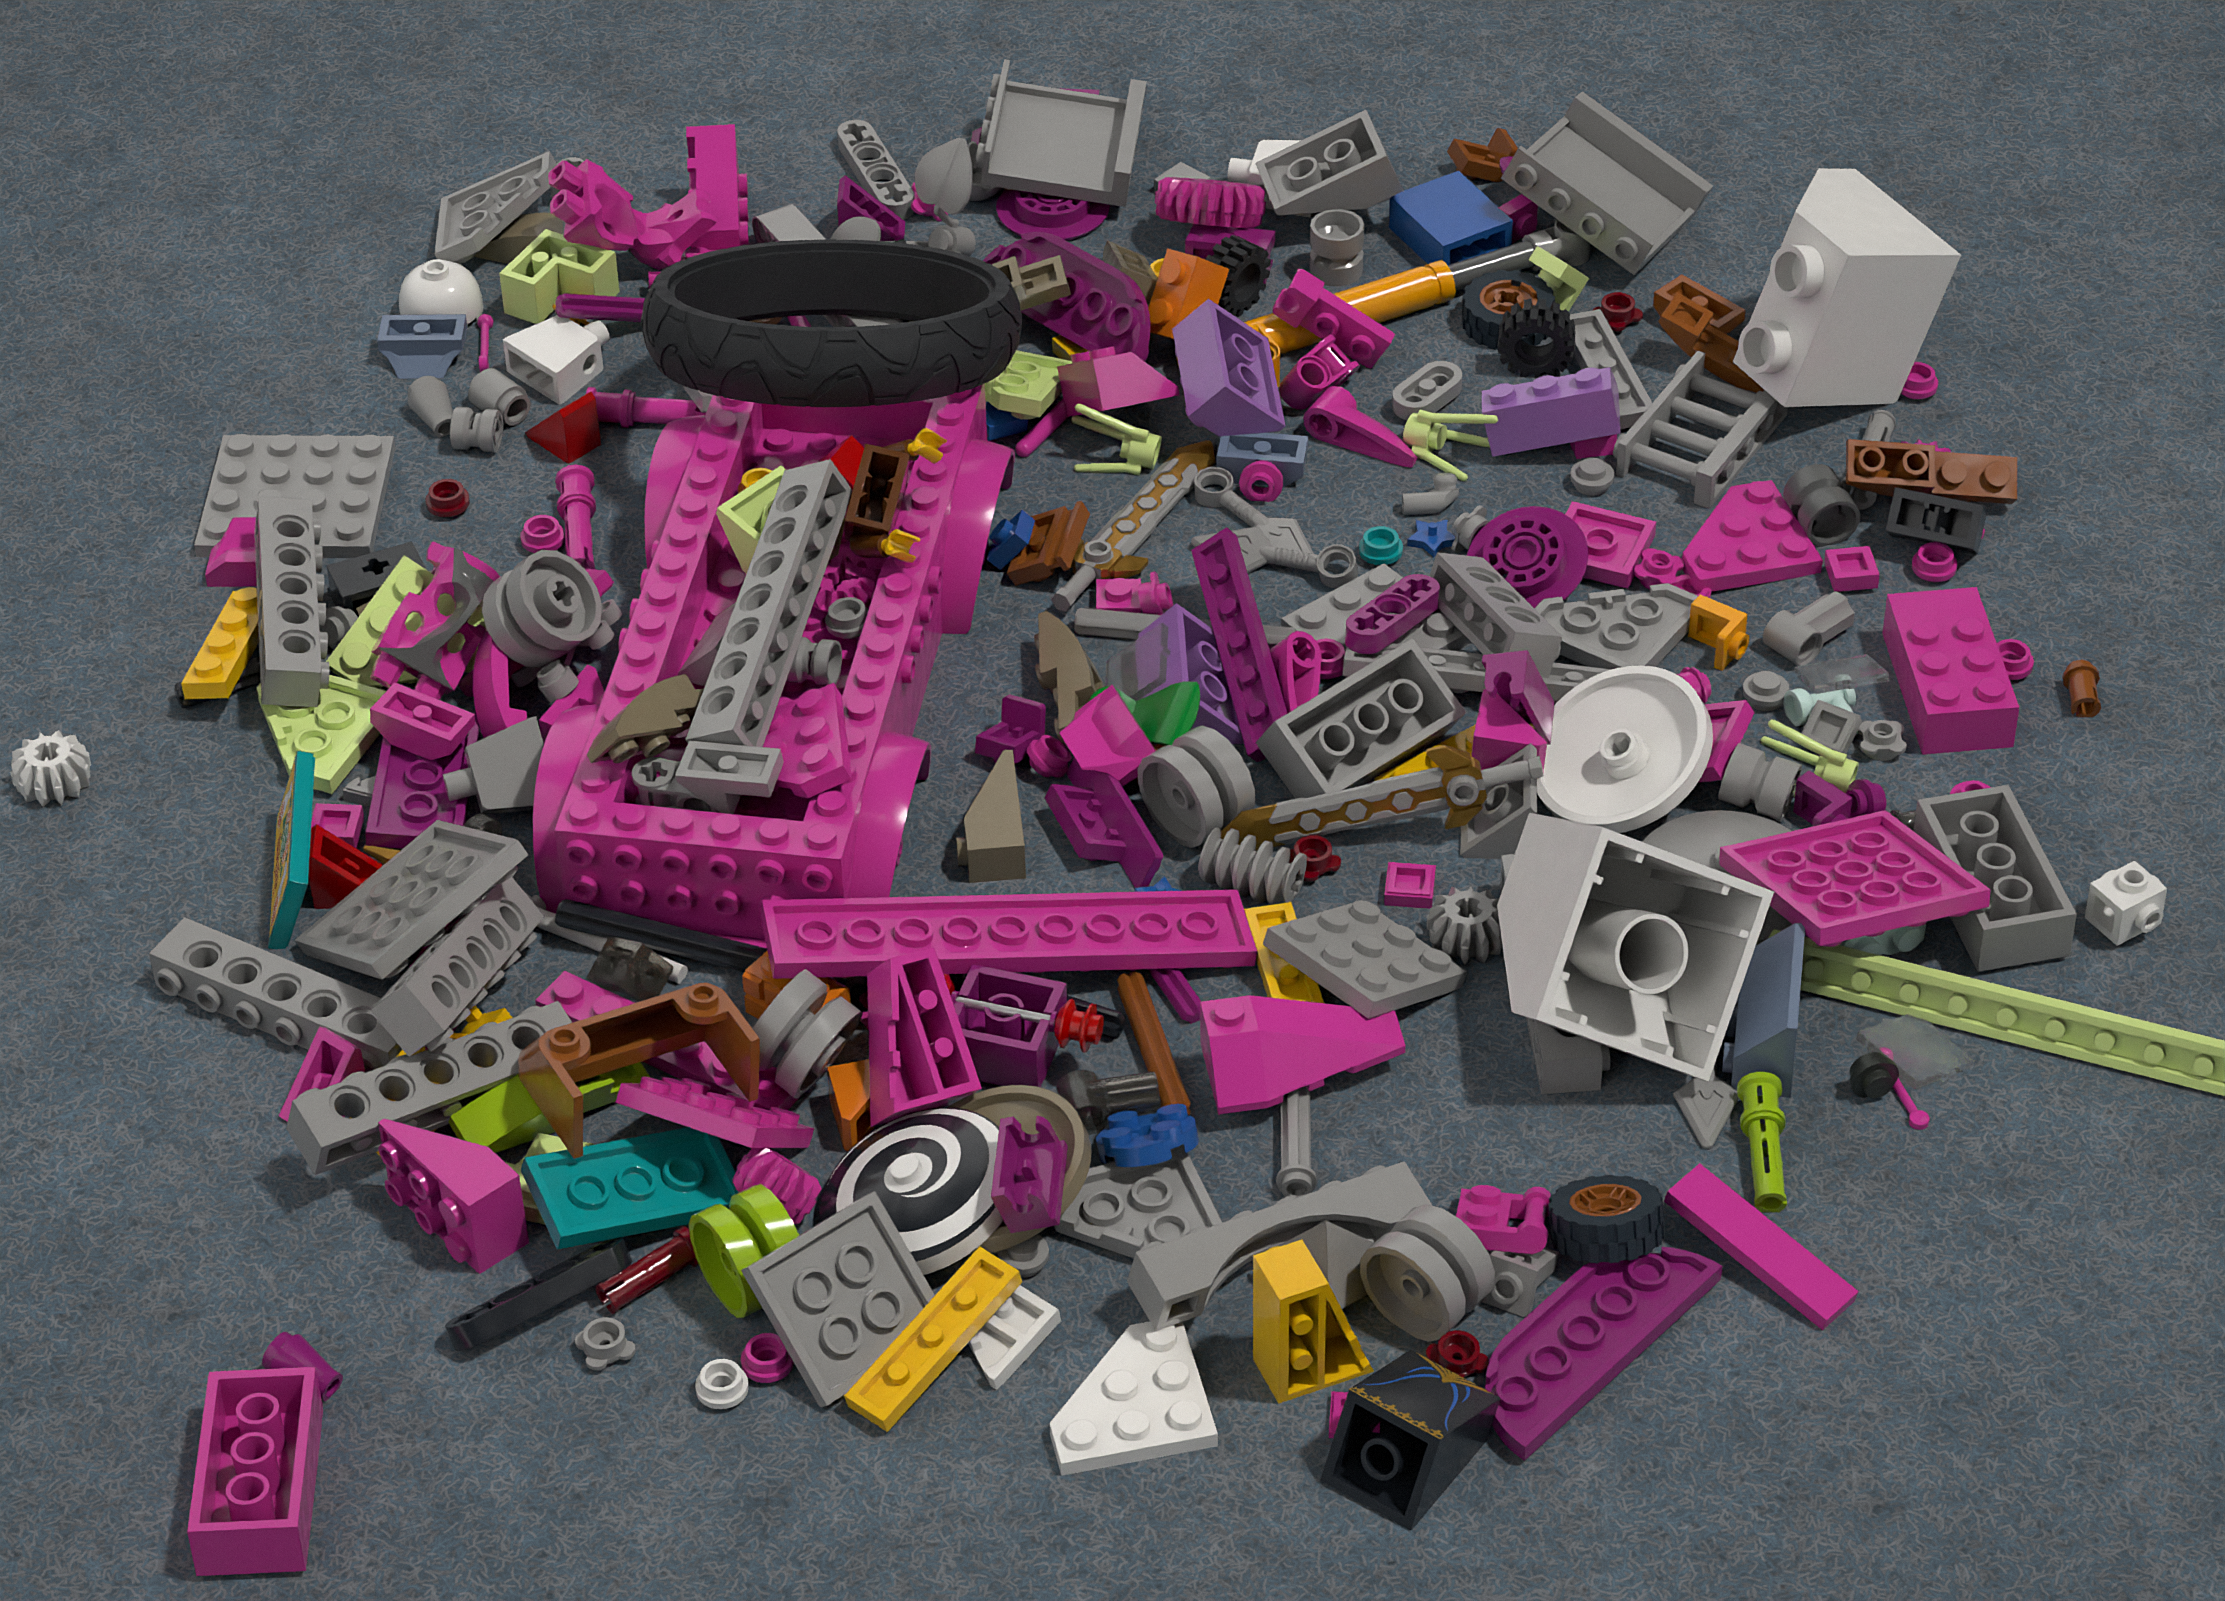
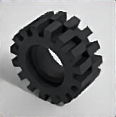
(1246, 272)
(1536, 320)

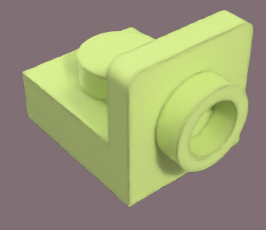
(1560, 276)

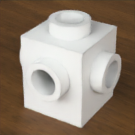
(2126, 903)

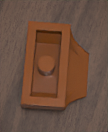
(1726, 314)

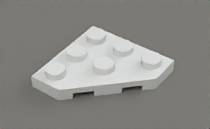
(1135, 1404)

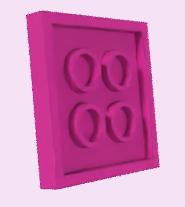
(723, 1116)

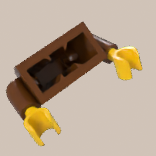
(879, 496)

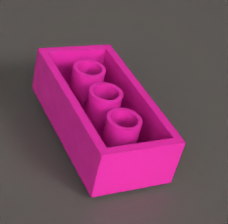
(1950, 671)
(256, 1472)

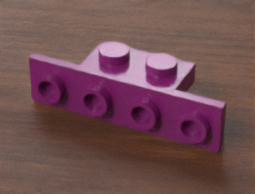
(1104, 823)

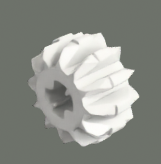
(50, 768)

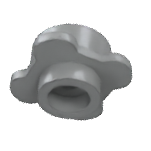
(1467, 527)
(1882, 739)
(602, 1332)

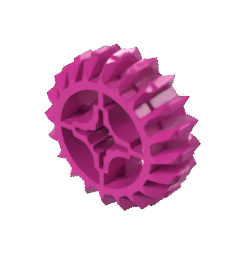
(1210, 202)

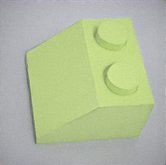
(746, 515)

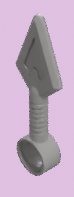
(1279, 531)
(1258, 552)
(1706, 1106)

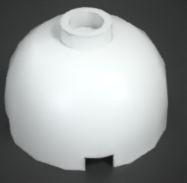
(440, 289)

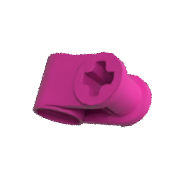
(1316, 372)

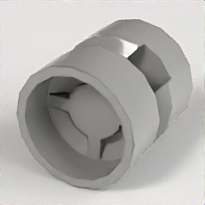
(1337, 247)
(1758, 781)

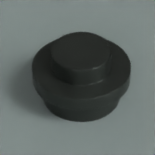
(1873, 1075)

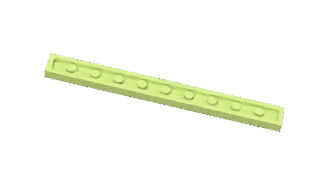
(2015, 1016)

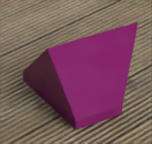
(857, 202)

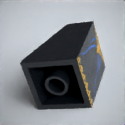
(1426, 1437)

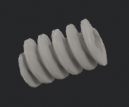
(1251, 870)

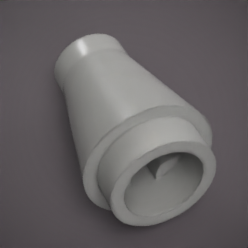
(432, 403)

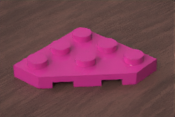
(1749, 542)
(811, 742)

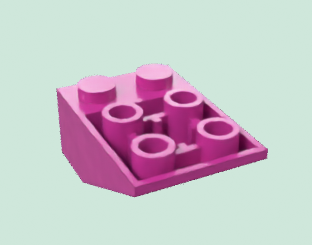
(456, 1192)

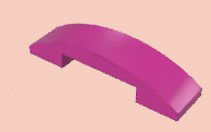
(492, 689)

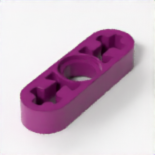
(1389, 627)

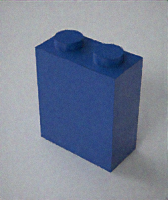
(1449, 220)

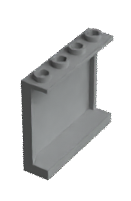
(1060, 140)
(1608, 183)

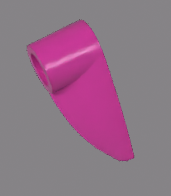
(1338, 422)
(1297, 668)

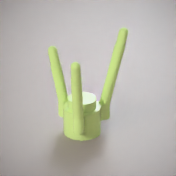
(1425, 433)
(1138, 444)
(1831, 764)

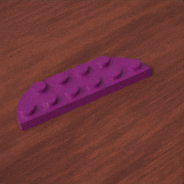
(1103, 304)
(1586, 1338)

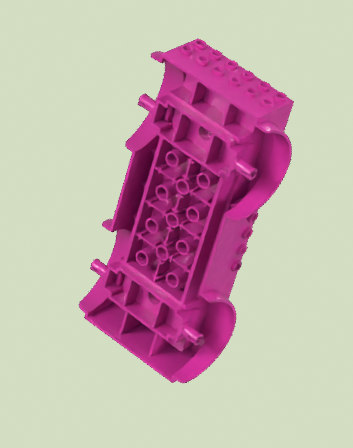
(846, 841)

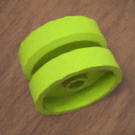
(736, 1238)

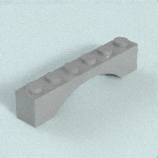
(1182, 1274)

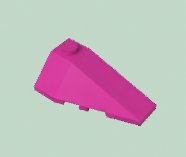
(1275, 1045)

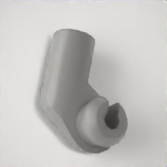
(1434, 500)

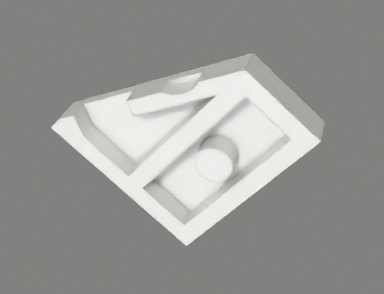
(1013, 1335)

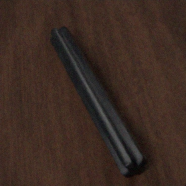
(657, 935)

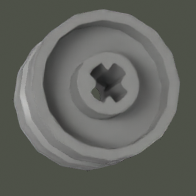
(542, 608)
(1195, 785)
(803, 1032)
(1427, 1272)

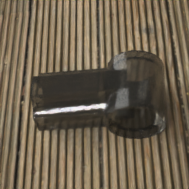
(1100, 1098)

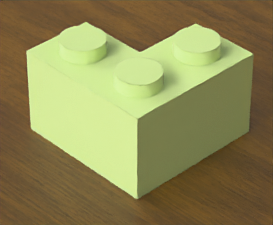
(553, 268)

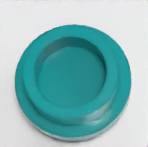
(1380, 546)

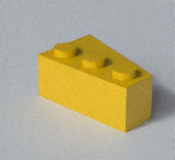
(1300, 1326)

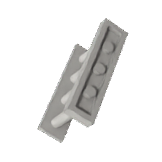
(1725, 456)

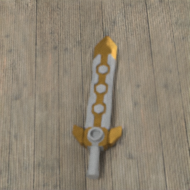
(1111, 548)
(1452, 785)

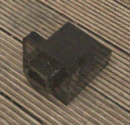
(630, 969)

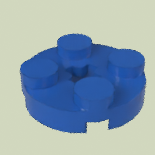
(1147, 1138)

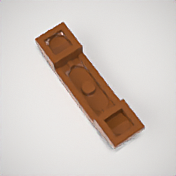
(1690, 329)

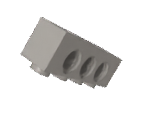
(1492, 610)

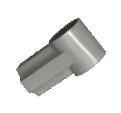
(1802, 634)

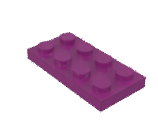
(412, 794)

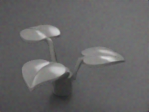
(940, 179)

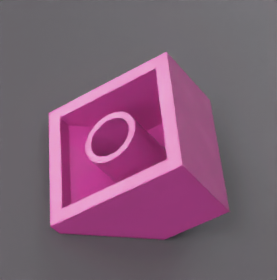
(1110, 381)

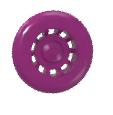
(1060, 216)
(1523, 549)

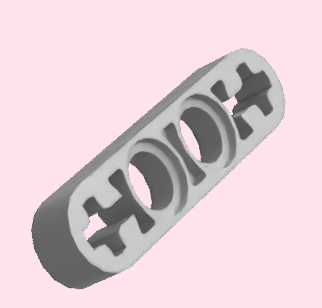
(881, 168)

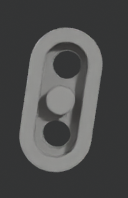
(1427, 389)

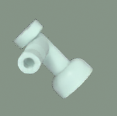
(1799, 703)

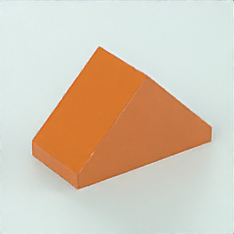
(850, 1100)

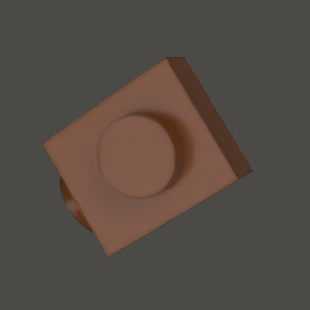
(1480, 160)

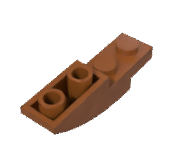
(1919, 468)

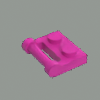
(1489, 1212)

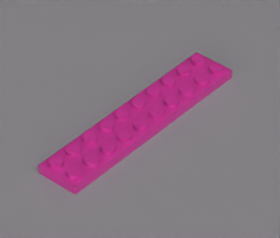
(1011, 932)

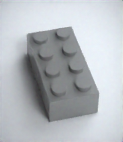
(1362, 724)
(1994, 843)

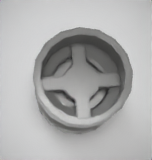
(476, 429)
(816, 662)

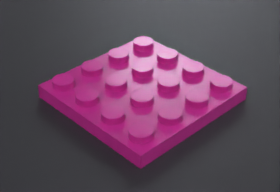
(1855, 878)

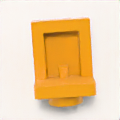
(1720, 628)

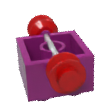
(1018, 1024)

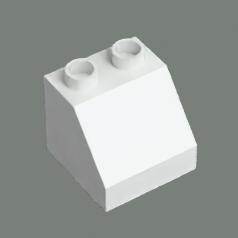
(1845, 297)
(1626, 942)

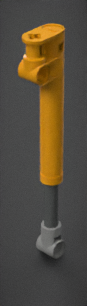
(1426, 286)

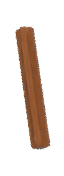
(1151, 1038)

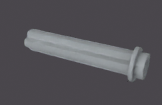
(1296, 1172)

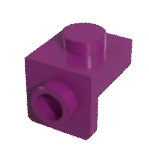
(1020, 724)
(1820, 800)

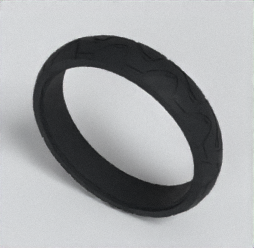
(704, 337)

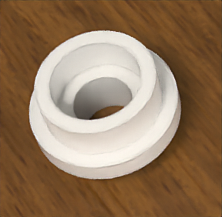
(721, 1373)

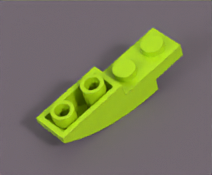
(511, 1117)

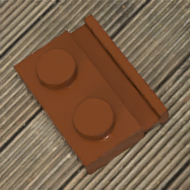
(1050, 545)

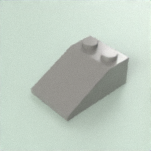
(1331, 170)

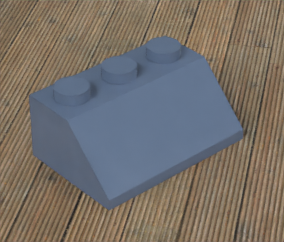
(1768, 1011)

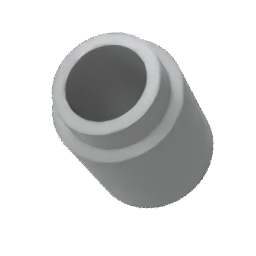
(497, 392)

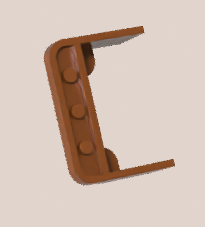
(631, 1036)

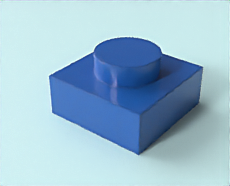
(1002, 423)
(1009, 538)

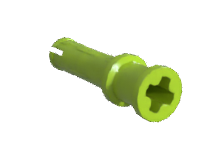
(1767, 1186)

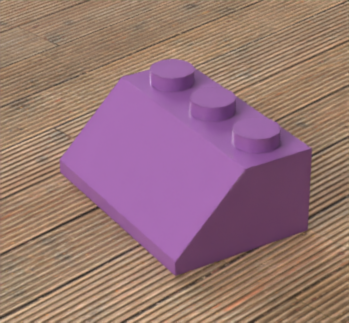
(1226, 373)
(1552, 411)
(1197, 659)

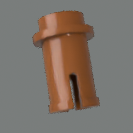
(2081, 681)

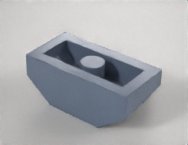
(421, 343)
(1282, 450)

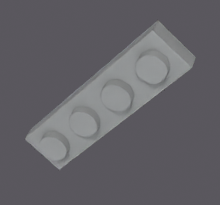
(1599, 348)

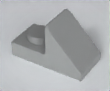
(726, 771)

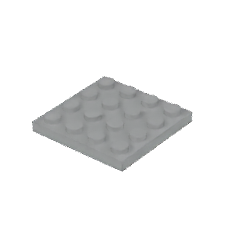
(338, 473)
(412, 899)

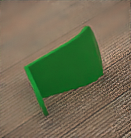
(1166, 712)

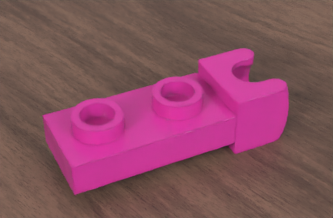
(1325, 314)

